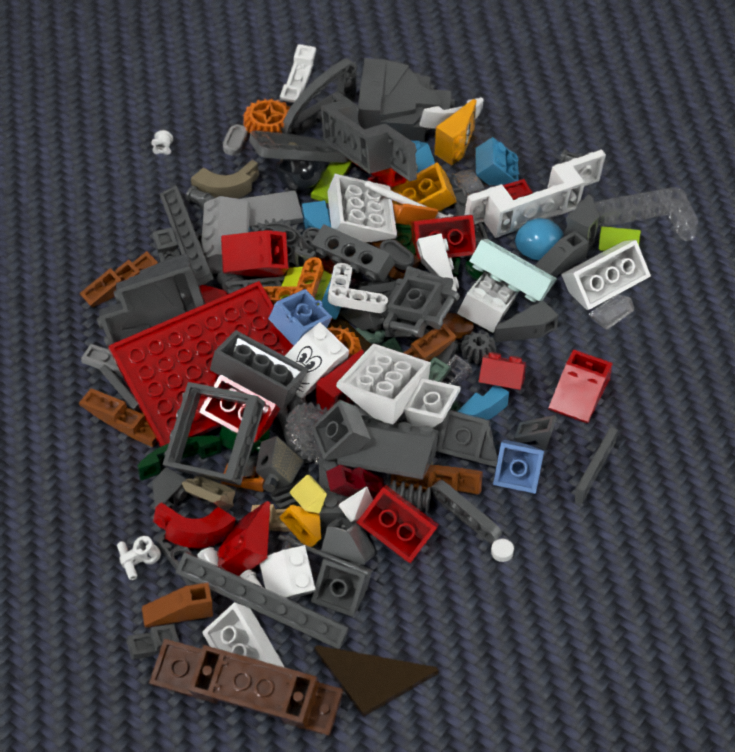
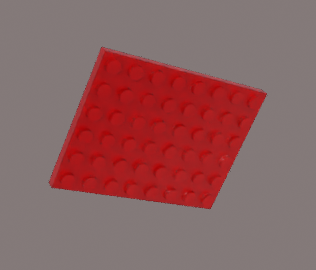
(181, 351)

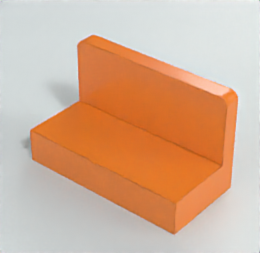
(406, 213)

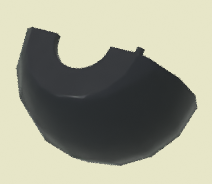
(300, 174)

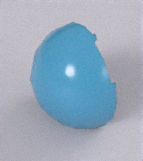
(537, 237)

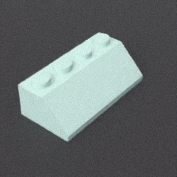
(512, 269)

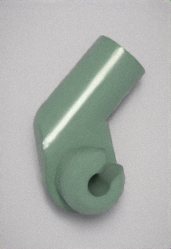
(376, 338)

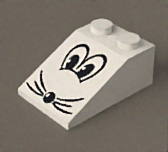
(320, 354)

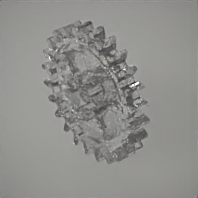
(299, 427)

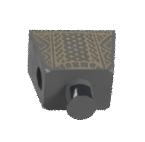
(277, 464)

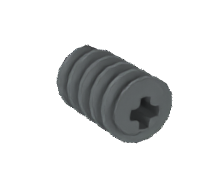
(417, 498)

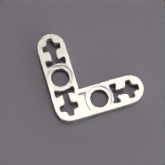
(345, 297)

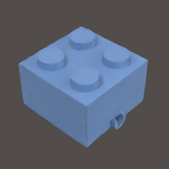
(298, 315)

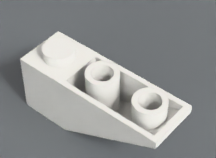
(435, 258)

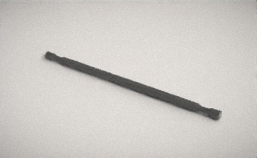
(330, 557)

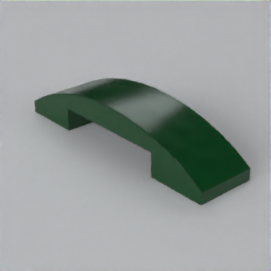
(203, 445)

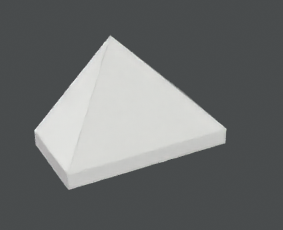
(356, 504)

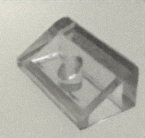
(612, 311)

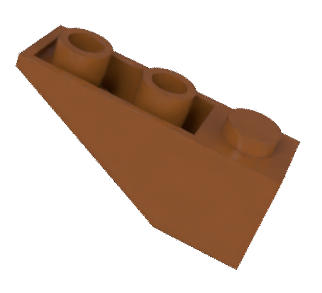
(181, 605)

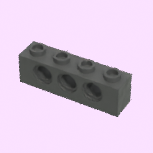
(328, 238)

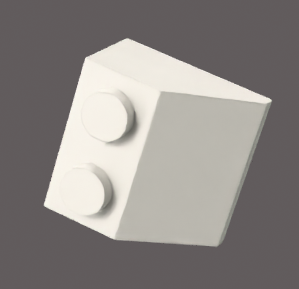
(430, 403)
(288, 573)

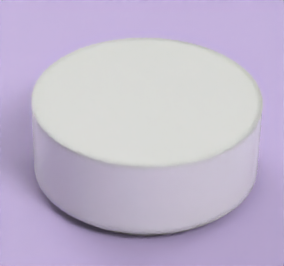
(502, 550)

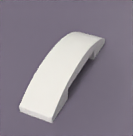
(299, 73)
(435, 115)

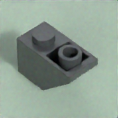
(168, 488)

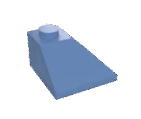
(518, 466)

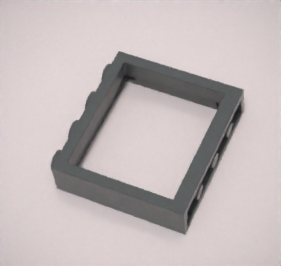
(243, 442)

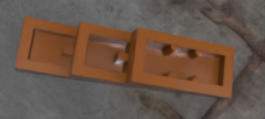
(104, 287)
(432, 343)
(118, 416)
(458, 478)

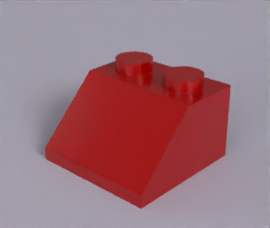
(502, 371)

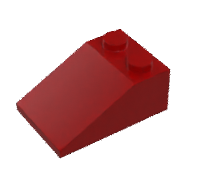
(247, 542)

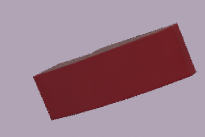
(349, 482)

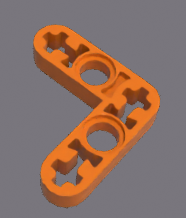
(314, 263)

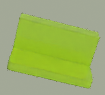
(612, 236)

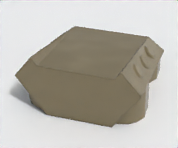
(211, 491)

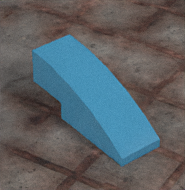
(488, 405)

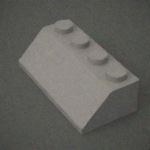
(221, 218)

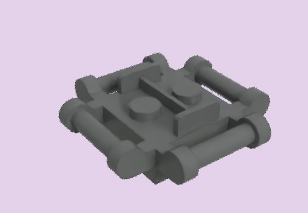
(419, 301)

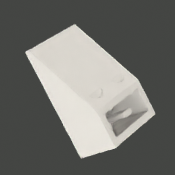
(487, 302)

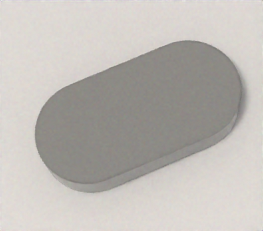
(235, 140)

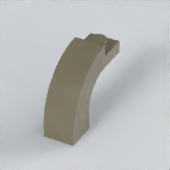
(231, 185)

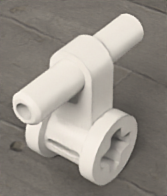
(137, 554)

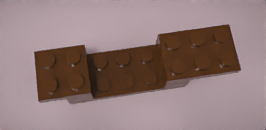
(248, 683)

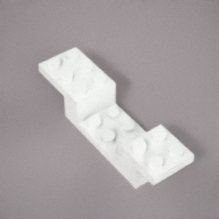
(563, 194)

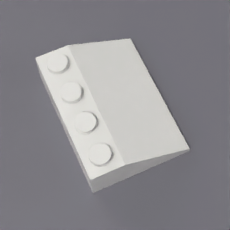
(360, 210)
(383, 381)

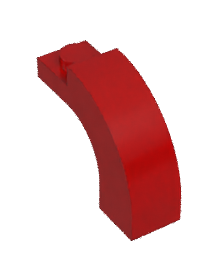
(194, 532)

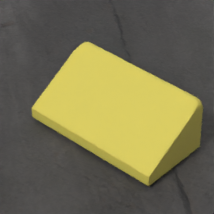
(309, 494)

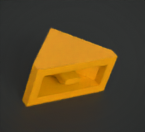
(302, 524)

